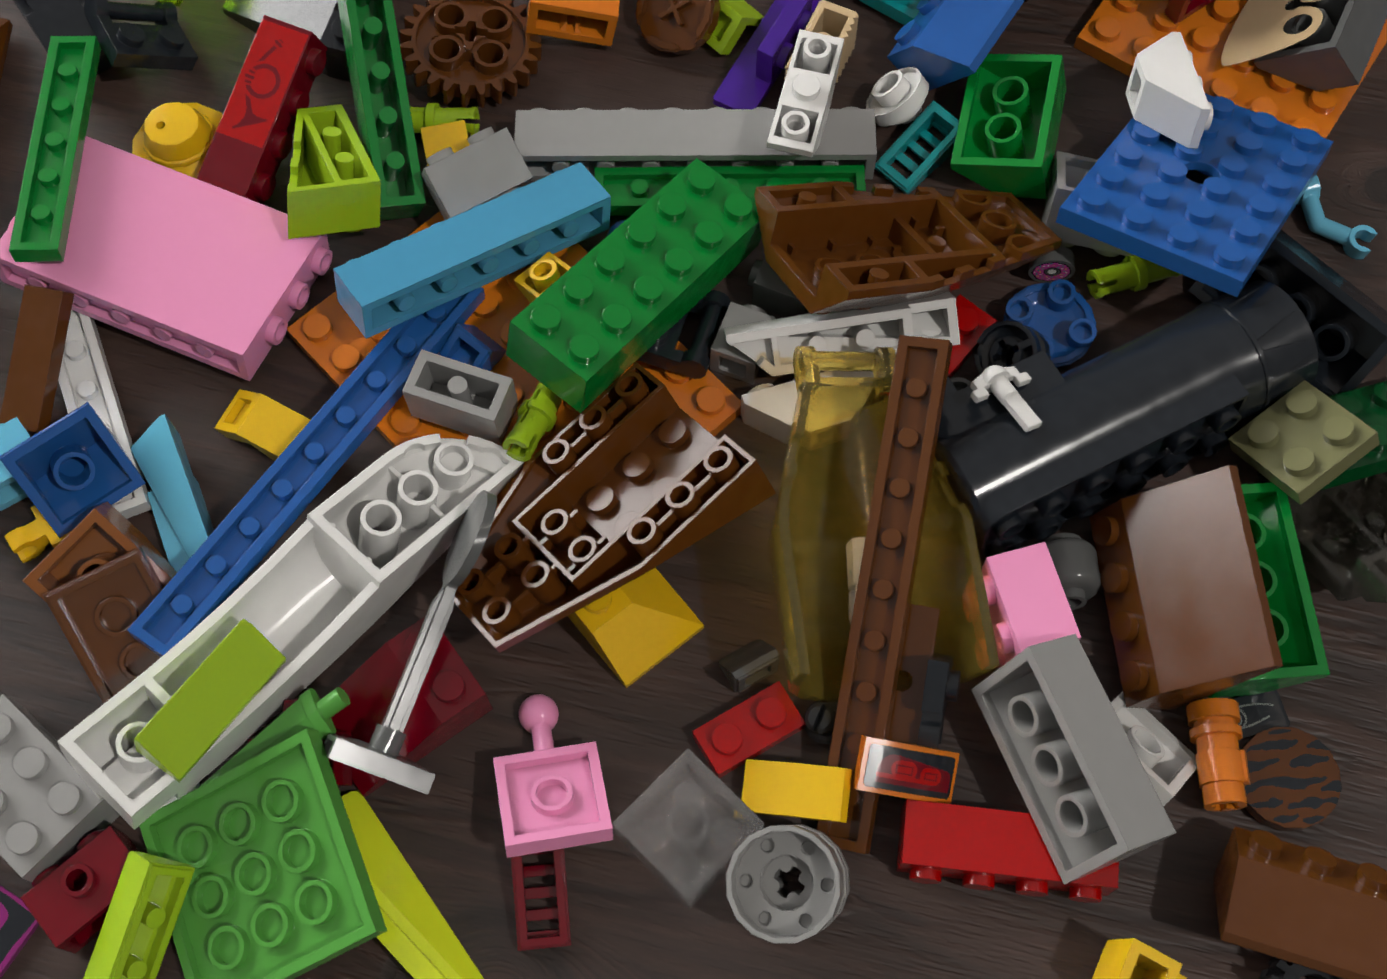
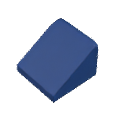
(472, 347)

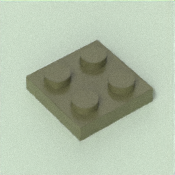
(1303, 441)

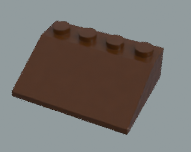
(1184, 591)

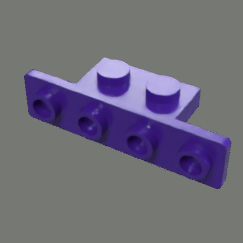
(764, 55)

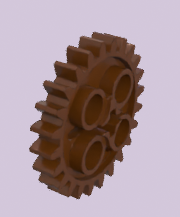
(470, 49)

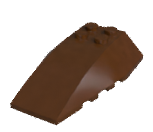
(889, 247)

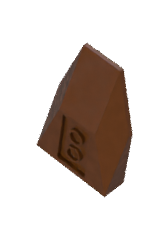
(603, 508)

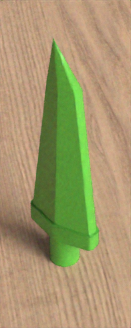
(305, 713)

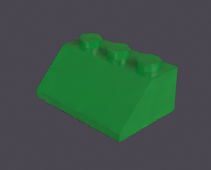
(1011, 123)

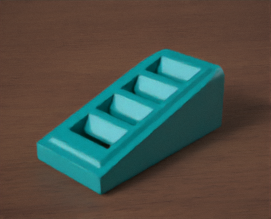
(933, 116)

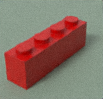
(987, 849)

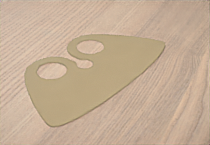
(1261, 31)

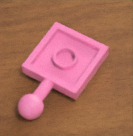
(553, 793)

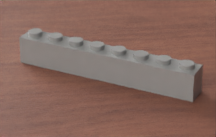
(677, 137)

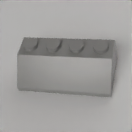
(1071, 758)

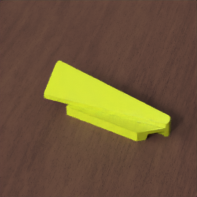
(414, 925)

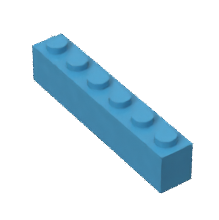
(471, 249)

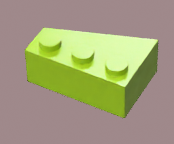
(330, 176)

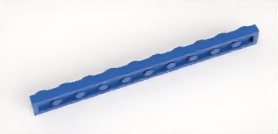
(296, 477)

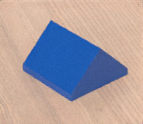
(72, 468)

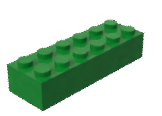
(634, 285)

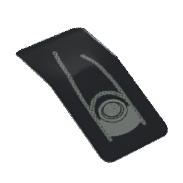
(1261, 712)

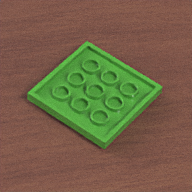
(273, 868)

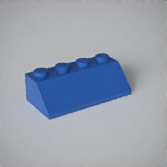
(951, 37)

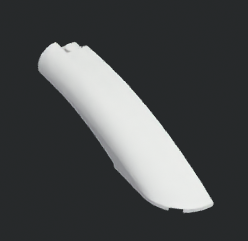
(306, 600)

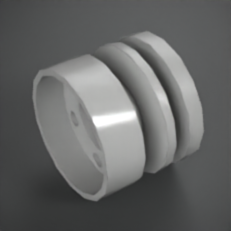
(757, 883)

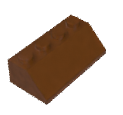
(1302, 905)

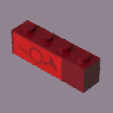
(263, 110)

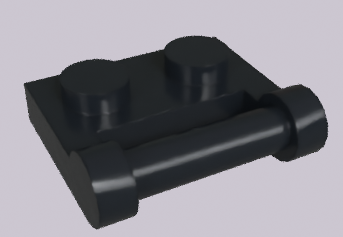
(140, 44)
(695, 361)

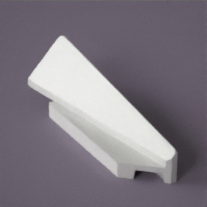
(774, 341)

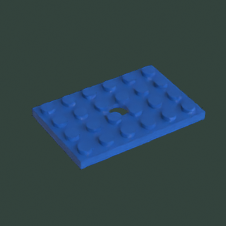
(1208, 230)

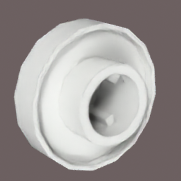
(898, 96)

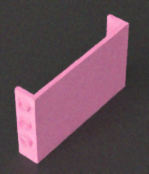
(177, 261)

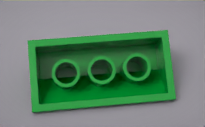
(1286, 593)

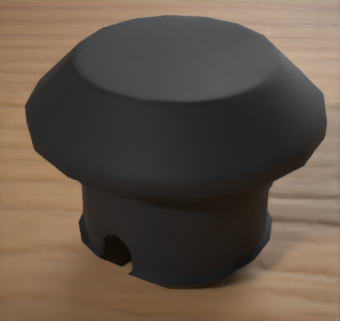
(820, 721)

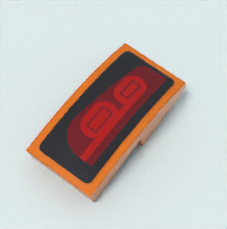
(905, 770)

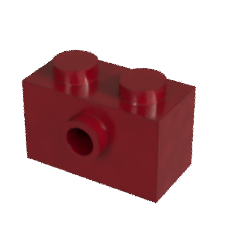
(76, 895)

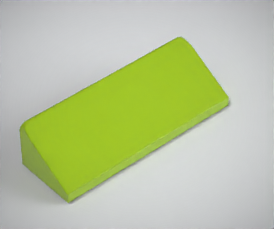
(209, 701)
(140, 918)

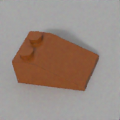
(93, 542)

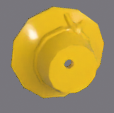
(177, 136)

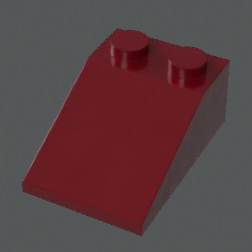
(443, 708)

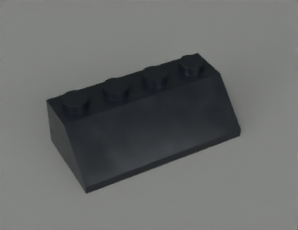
(1344, 320)

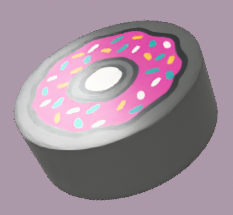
(1053, 266)

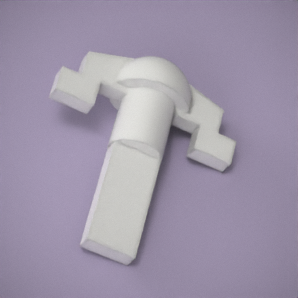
(997, 380)

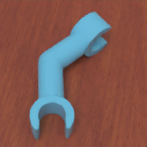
(1330, 229)

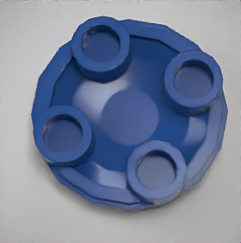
(1058, 315)

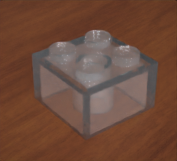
(686, 827)

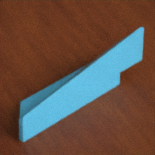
(175, 491)

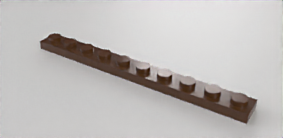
(888, 571)

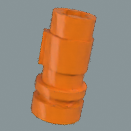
(1219, 761)

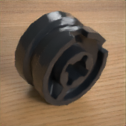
(1003, 336)

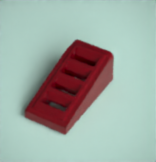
(542, 938)

